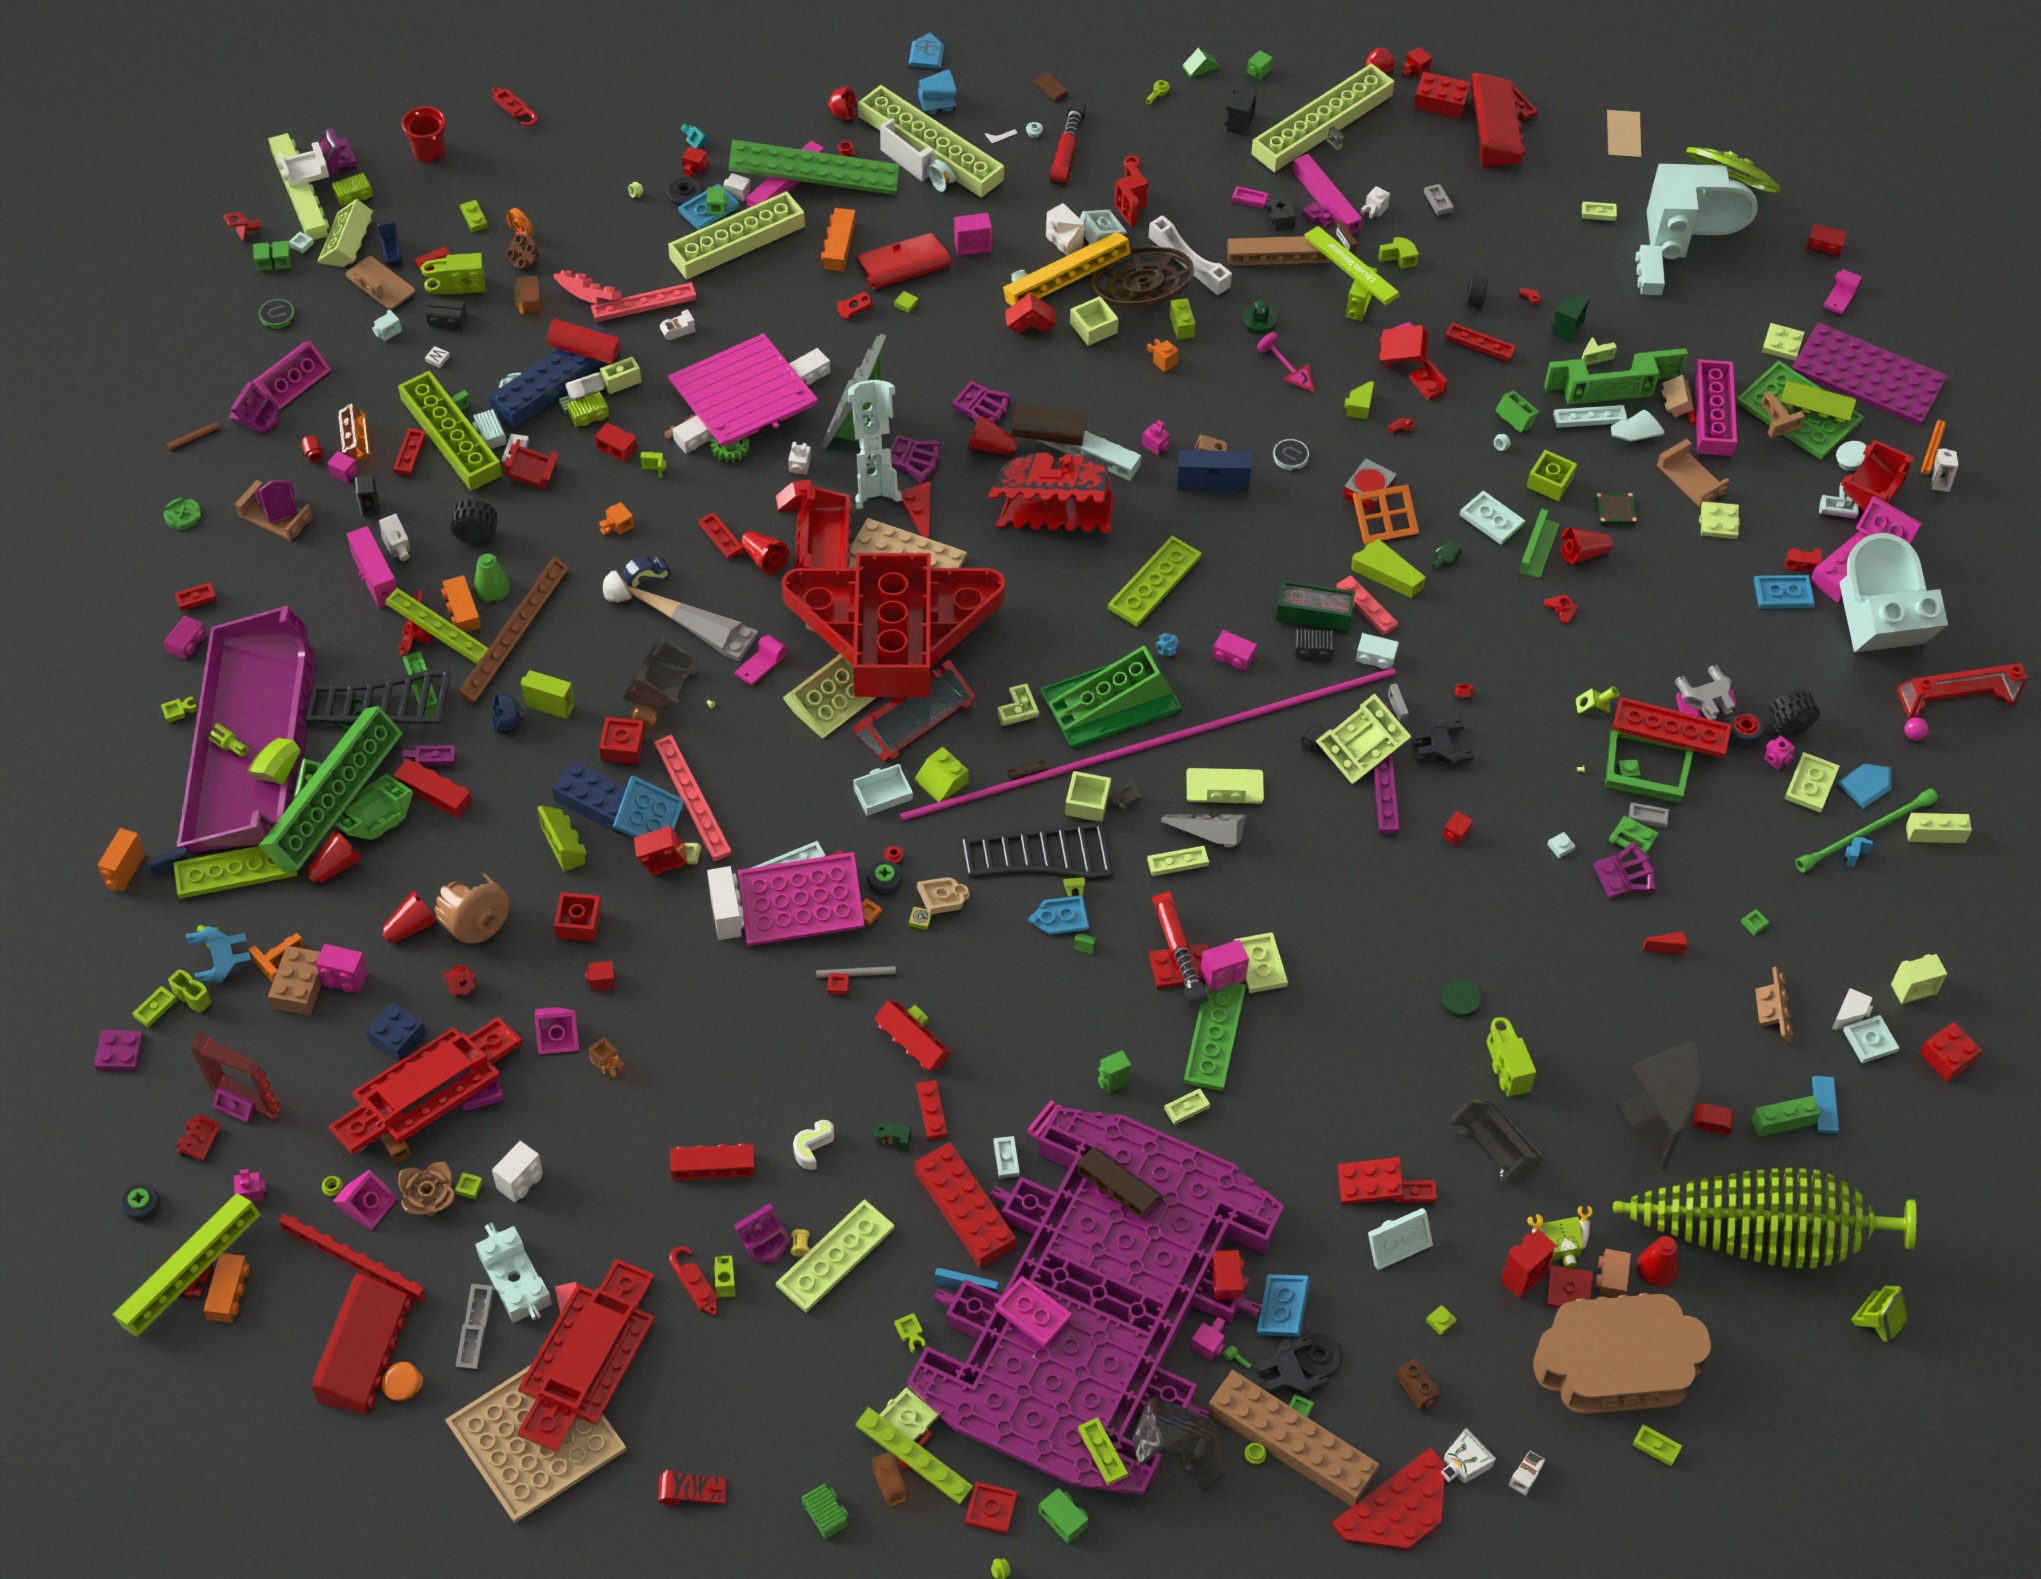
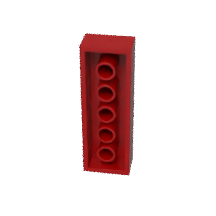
(965, 1205)

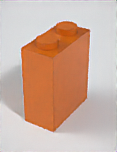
(121, 860)

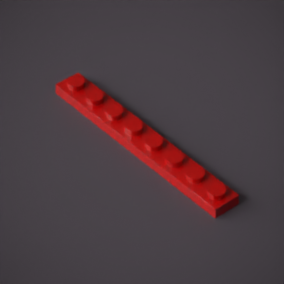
(346, 1255)

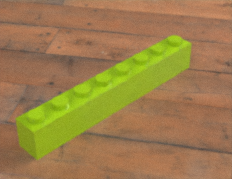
(186, 1265)

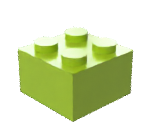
(1551, 475)

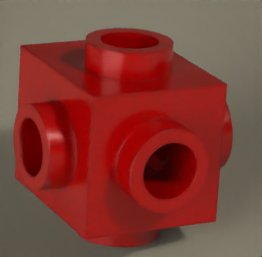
(453, 980)

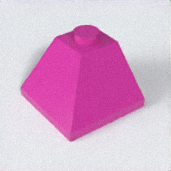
(556, 1030)
(366, 1199)

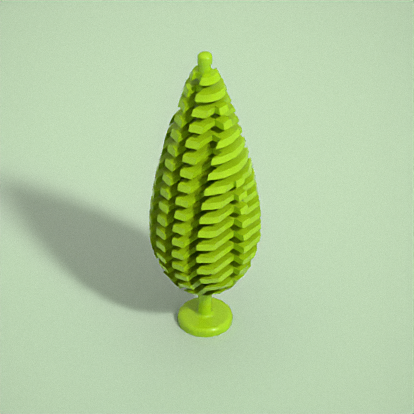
(1773, 1216)

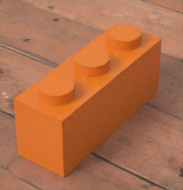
(460, 604)
(226, 1288)

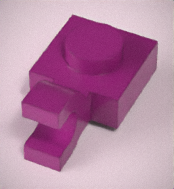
(1317, 213)

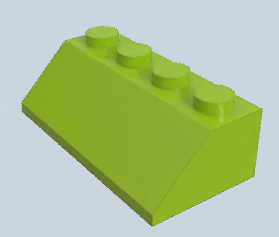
(1818, 400)

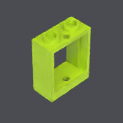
(1358, 300)

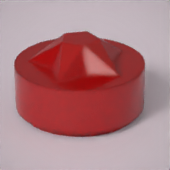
(1464, 690)

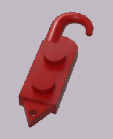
(694, 1282)

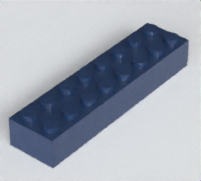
(542, 385)

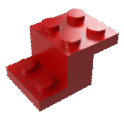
(1131, 193)

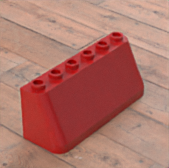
(1497, 120)
(823, 529)
(361, 1345)

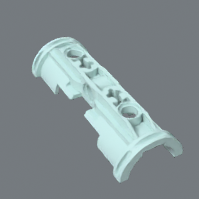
(884, 478)

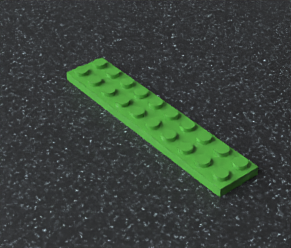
(813, 167)

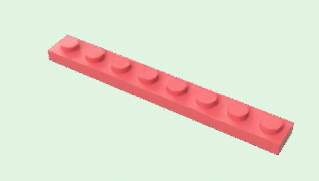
(693, 798)

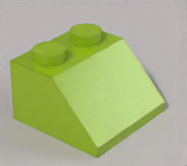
(942, 775)

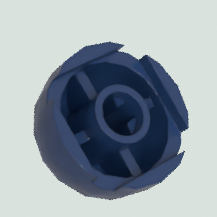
(506, 713)

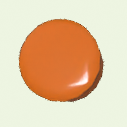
(402, 1381)

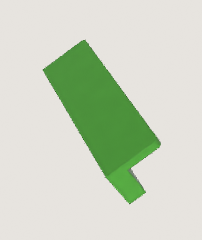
(1539, 546)

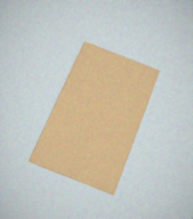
(1624, 133)

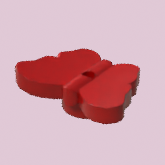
(1563, 606)

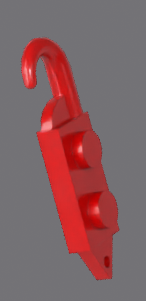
(514, 105)

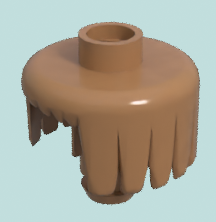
(473, 913)

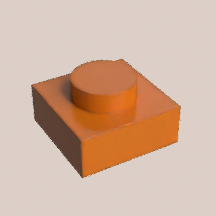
(870, 911)

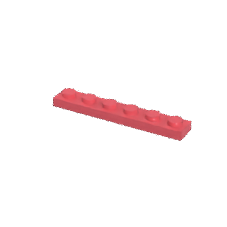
(643, 302)

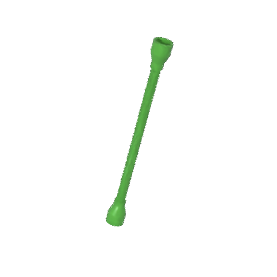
(1808, 861)

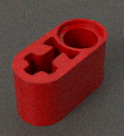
(1713, 1119)

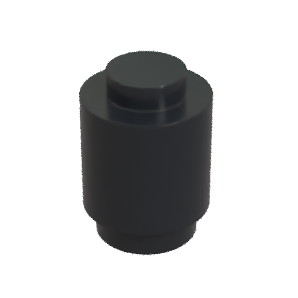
(1309, 739)

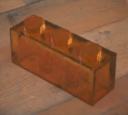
(354, 433)

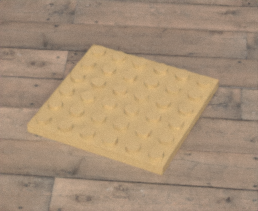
(517, 1469)

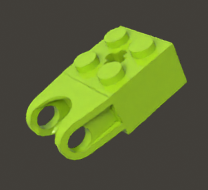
(456, 274)
(1510, 1059)

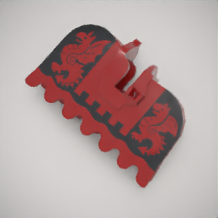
(1063, 496)

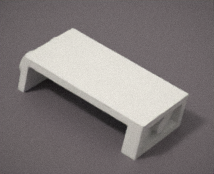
(903, 153)

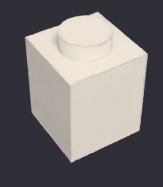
(737, 186)

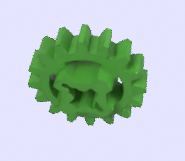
(730, 451)

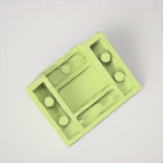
(1363, 739)

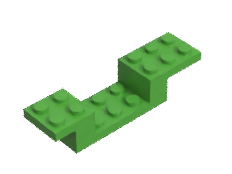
(1635, 383)

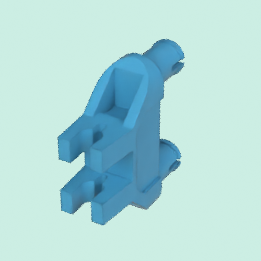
(221, 953)

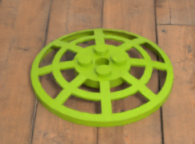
(1731, 160)

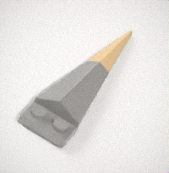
(720, 632)

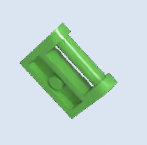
(1635, 832)

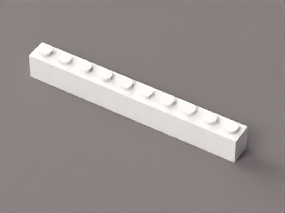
(694, 433)

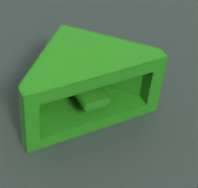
(1200, 63)

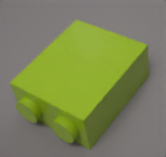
(547, 694)

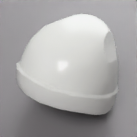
(614, 588)

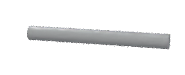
(858, 971)

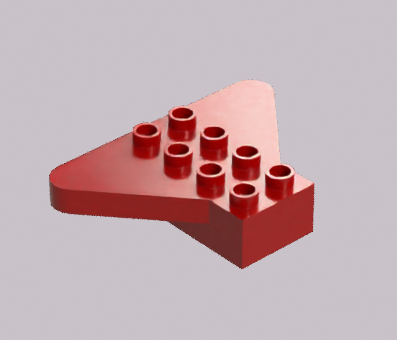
(893, 615)

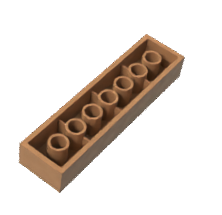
(1293, 1438)

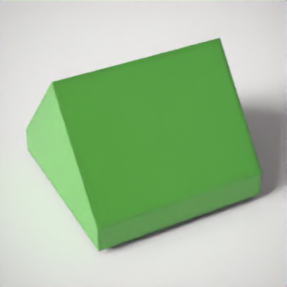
(1084, 943)

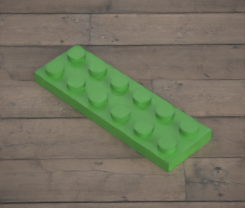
(1214, 1037)

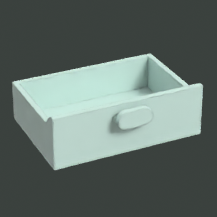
(882, 789)

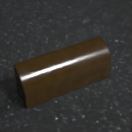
(1049, 424)
(1119, 1183)

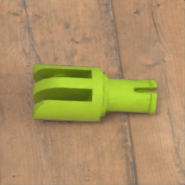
(227, 741)

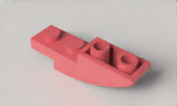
(584, 288)

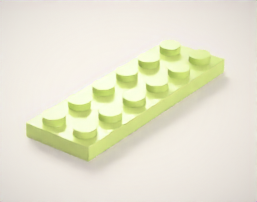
(835, 1256)

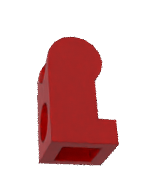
(1803, 560)

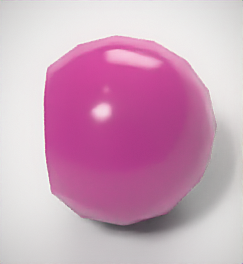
(1916, 729)

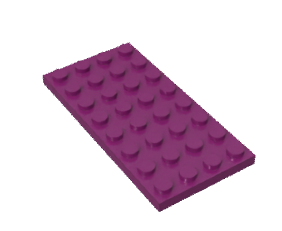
(1869, 373)

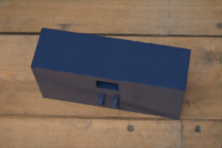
(1213, 470)

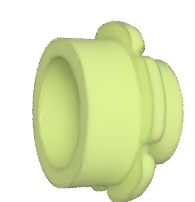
(635, 189)

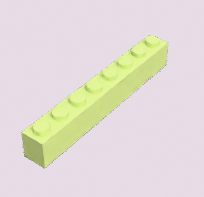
(301, 195)

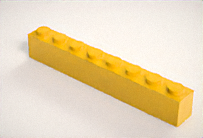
(1069, 268)

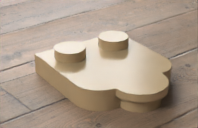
(942, 894)

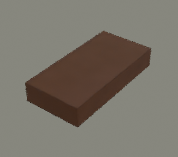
(1051, 87)

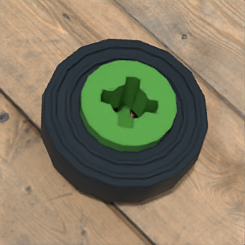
(891, 879)
(147, 1203)

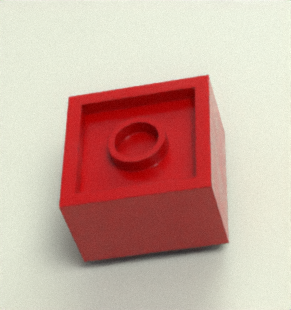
(622, 740)
(660, 850)

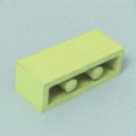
(1938, 828)

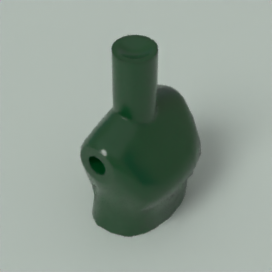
(1446, 554)

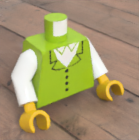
(1568, 1234)

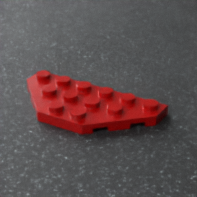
(1399, 1509)

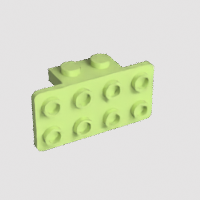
(1225, 785)

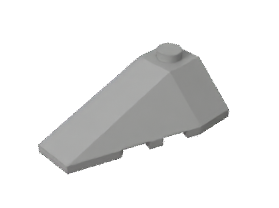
(1223, 829)

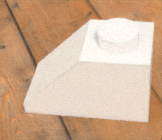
(1853, 1009)

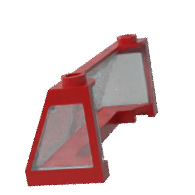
(2002, 681)

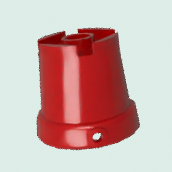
(425, 133)

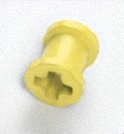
(800, 1242)

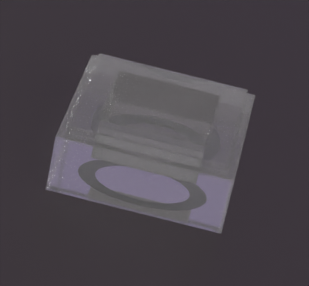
(1335, 138)

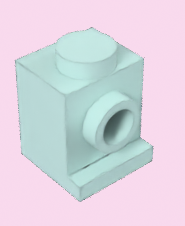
(387, 326)

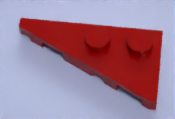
(917, 505)

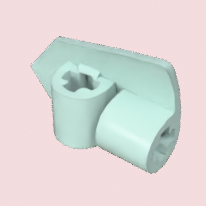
(1638, 427)

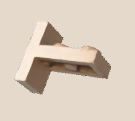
(1782, 421)

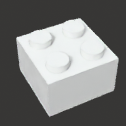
(517, 1171)

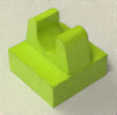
(1072, 883)

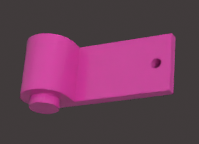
(1843, 292)
(770, 653)

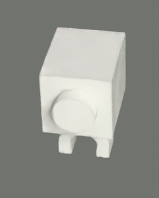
(1376, 202)
(799, 458)

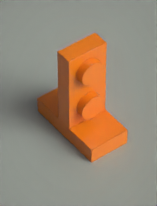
(271, 960)

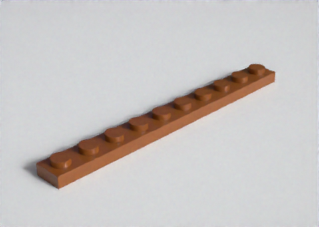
(513, 630)

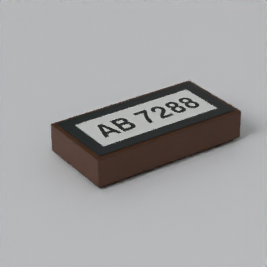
(1345, 237)

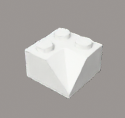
(1064, 229)

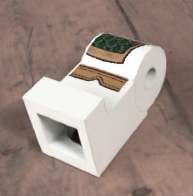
(678, 326)
(1527, 1472)

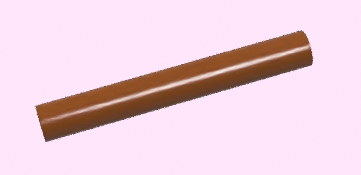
(190, 437)

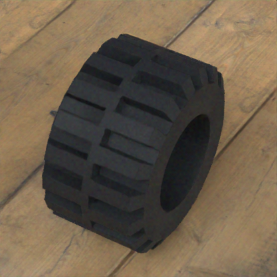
(473, 521)
(1793, 712)

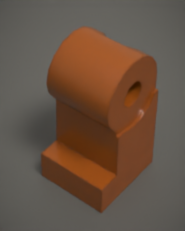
(394, 1148)

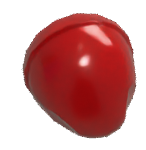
(1382, 59)

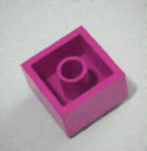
(1224, 965)
(341, 968)

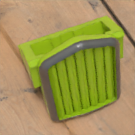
(1883, 1311)

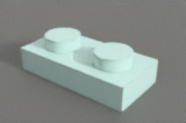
(1006, 1157)

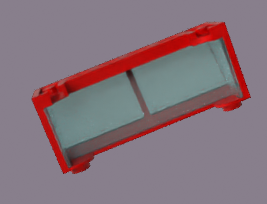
(908, 718)

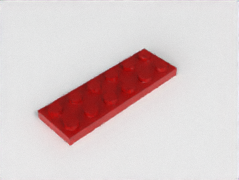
(1671, 727)

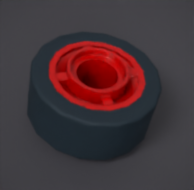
(1746, 728)

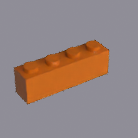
(839, 239)

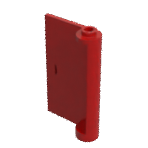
(904, 260)

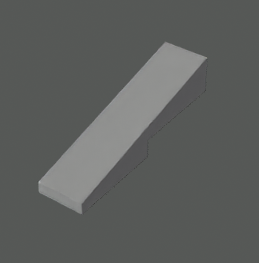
(475, 1326)

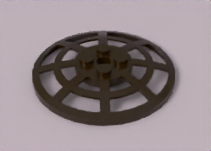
(1144, 281)

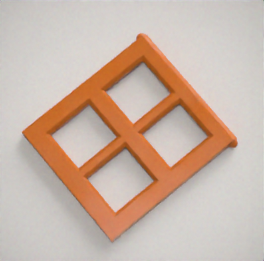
(1385, 513)

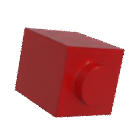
(1457, 828)
(600, 975)

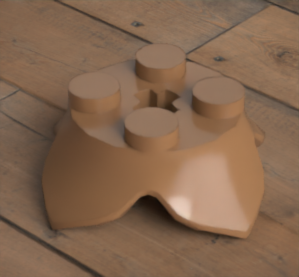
(415, 1183)

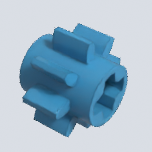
(1167, 644)

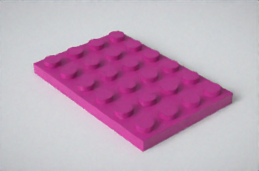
(800, 899)

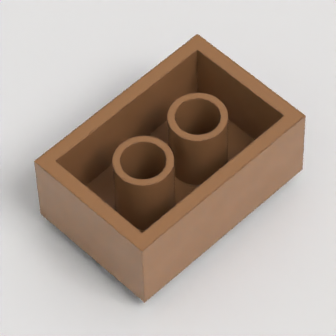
(296, 982)

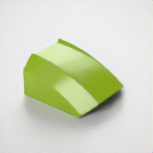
(275, 761)

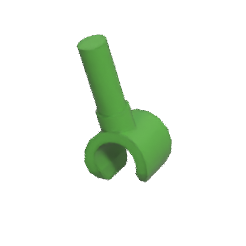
(1231, 1352)

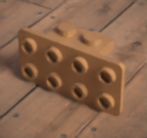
(380, 282)

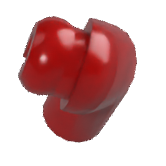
(1532, 295)
(1401, 424)

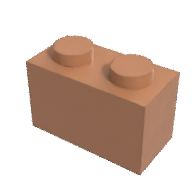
(1614, 1273)

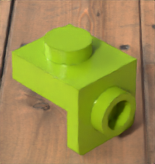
(654, 461)

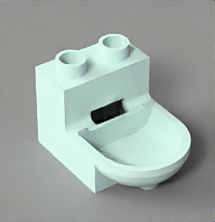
(1696, 202)
(1888, 596)

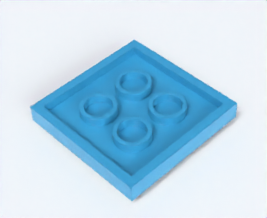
(646, 809)

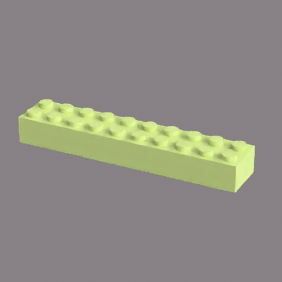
(1312, 122)
(969, 164)

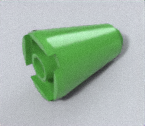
(490, 580)

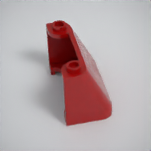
(1878, 475)

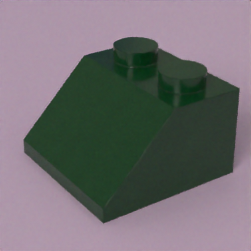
(1570, 317)

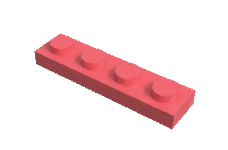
(1369, 606)

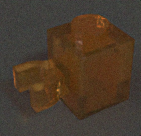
(605, 1057)

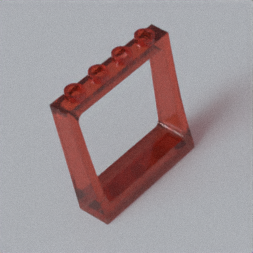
(210, 1055)

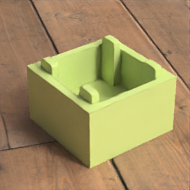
(1919, 978)

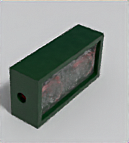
(1315, 605)

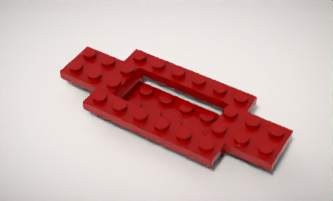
(419, 1074)
(578, 1349)

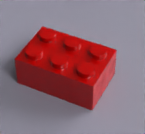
(1442, 95)
(1528, 1263)

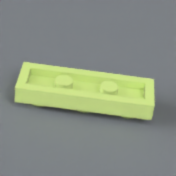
(1178, 860)

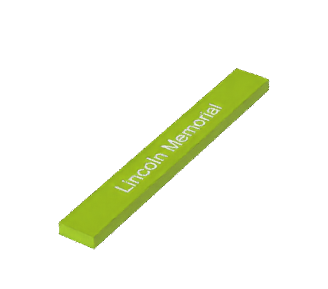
(1352, 265)

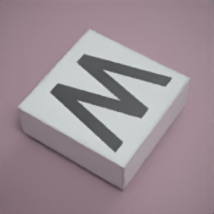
(437, 357)

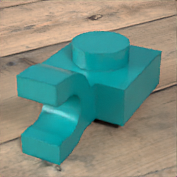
(696, 136)

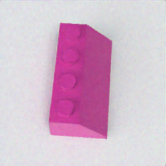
(293, 374)

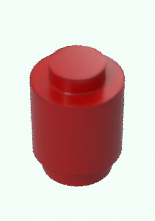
(312, 448)

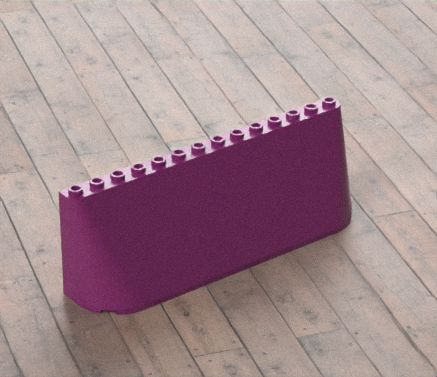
(260, 691)

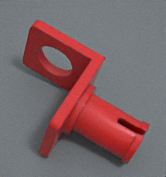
(242, 224)

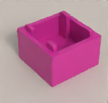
(972, 234)

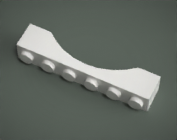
(1211, 274)

